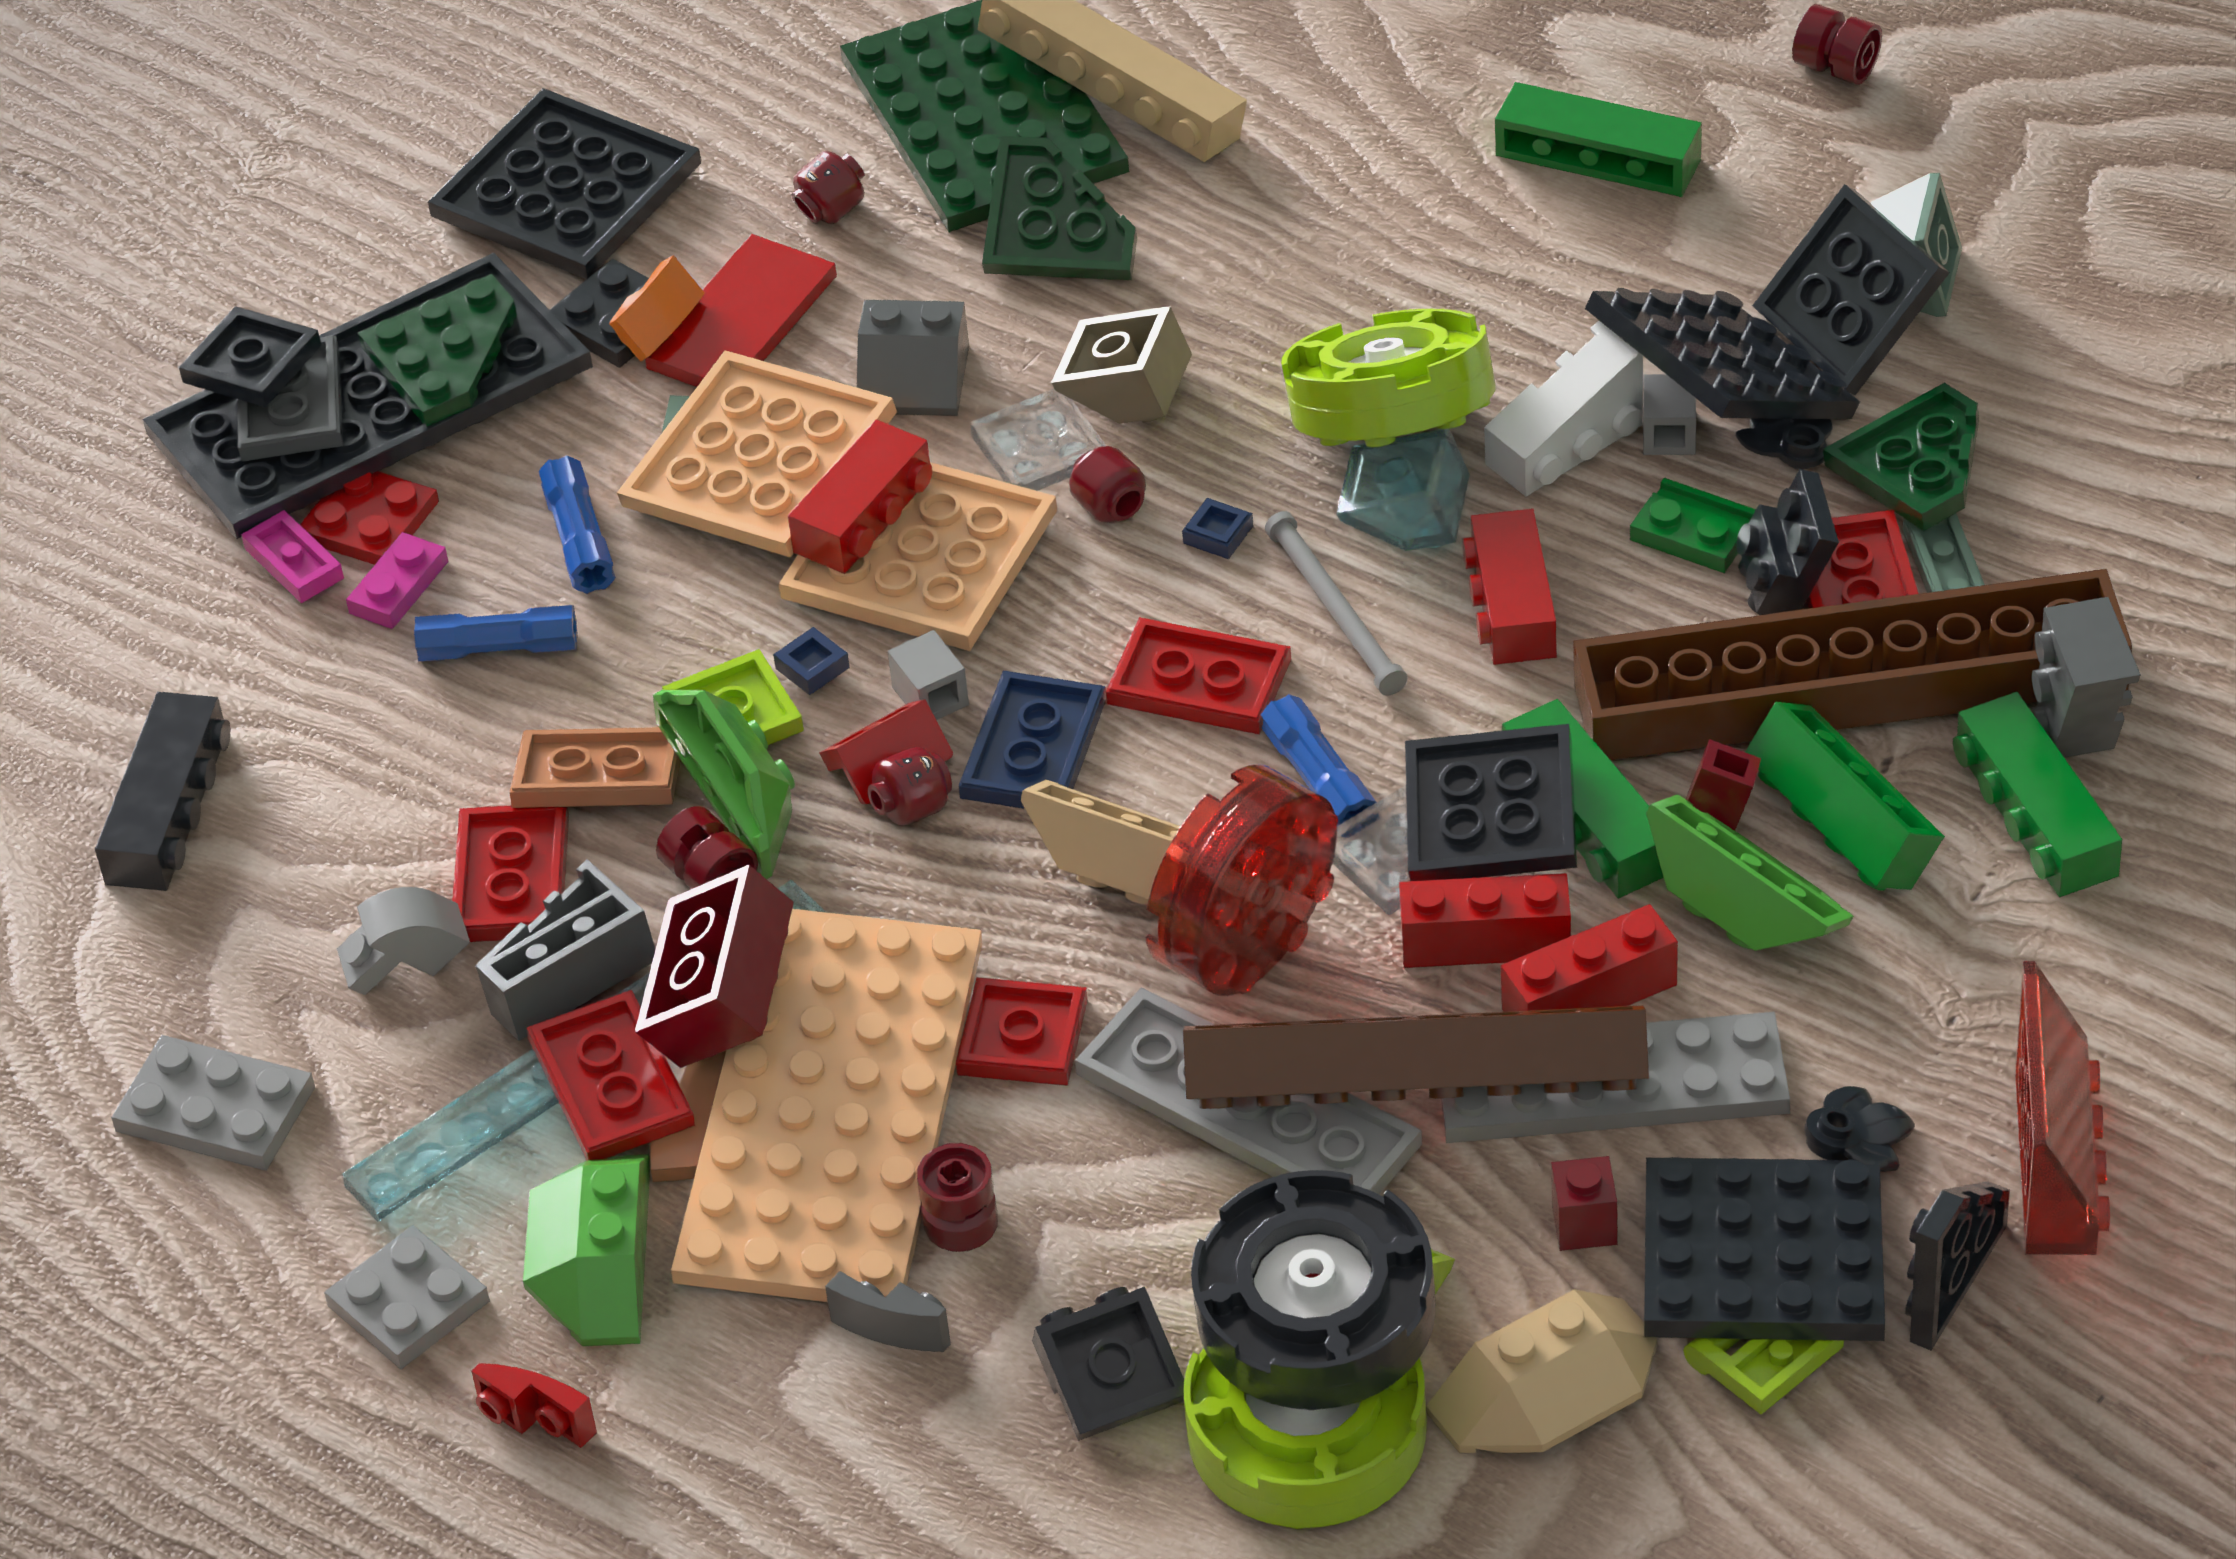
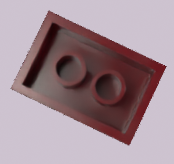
(715, 967)

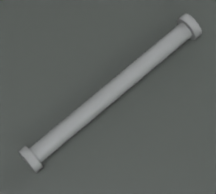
(1388, 677)

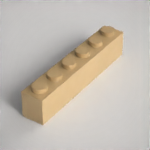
(1119, 71)

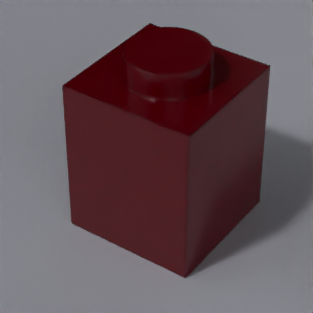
(1723, 782)
(1584, 1203)

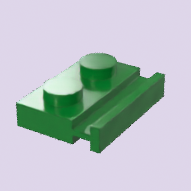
(1691, 525)

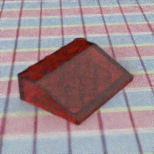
(2057, 1125)

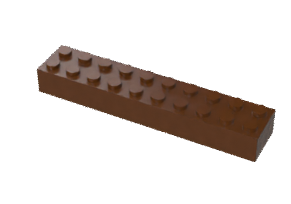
(1845, 660)

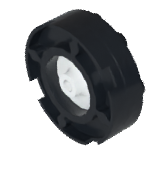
(1314, 1290)

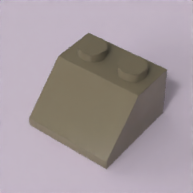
(1125, 364)

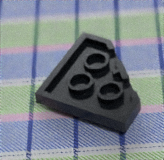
(1949, 1253)

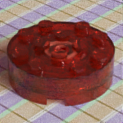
(1242, 881)

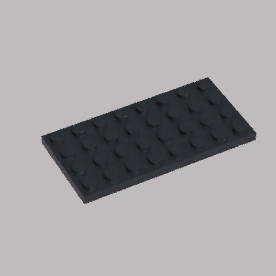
(376, 421)

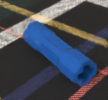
(582, 543)
(533, 630)
(1300, 739)

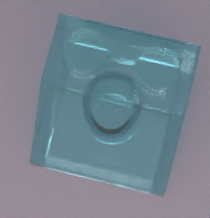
(1406, 490)

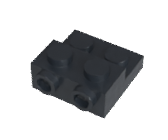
(1787, 546)
(1109, 1361)

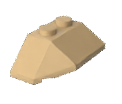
(1099, 838)
(1545, 1376)

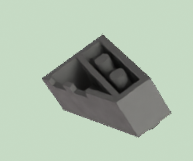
(2082, 676)
(567, 954)

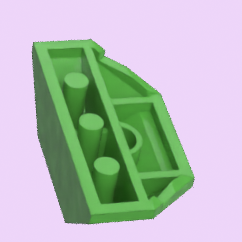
(730, 768)
(1736, 881)
(591, 1248)

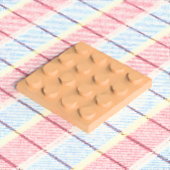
(750, 450)
(938, 563)

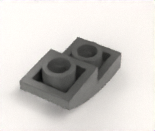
(898, 1320)

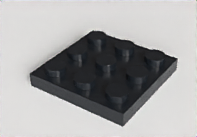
(1850, 288)
(1490, 804)

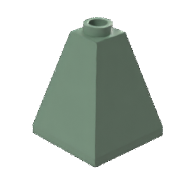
(1926, 217)

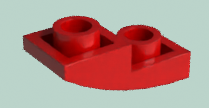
(526, 1396)

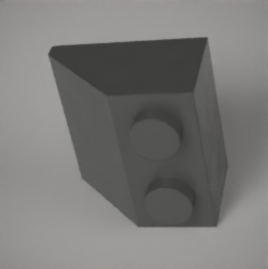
(914, 354)

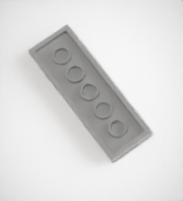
(1143, 1062)
(1695, 1074)

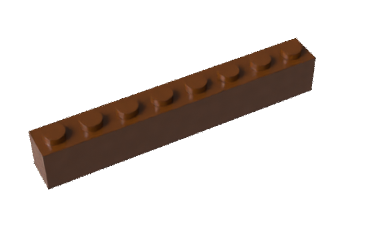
(1416, 1053)

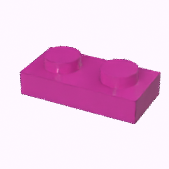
(292, 556)
(397, 580)

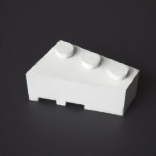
(1569, 417)

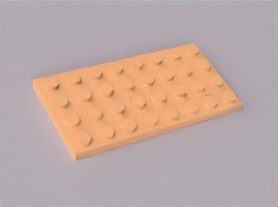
(831, 1111)

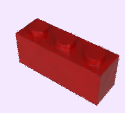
(860, 496)
(1510, 587)
(1482, 918)
(1595, 968)

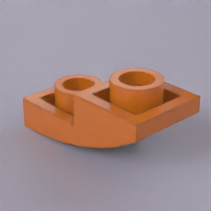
(657, 308)

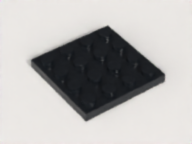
(565, 183)
(1723, 354)
(1763, 1249)

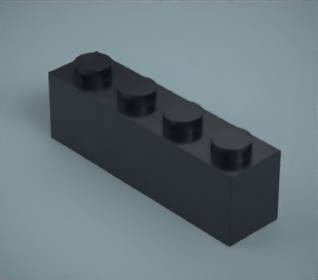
(162, 791)

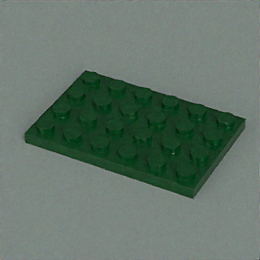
(952, 95)

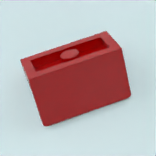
(895, 732)

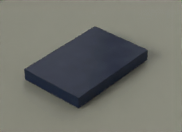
(1030, 735)

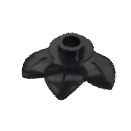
(1791, 440)
(1857, 1128)

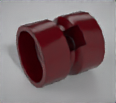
(1831, 41)
(701, 847)
(957, 1197)

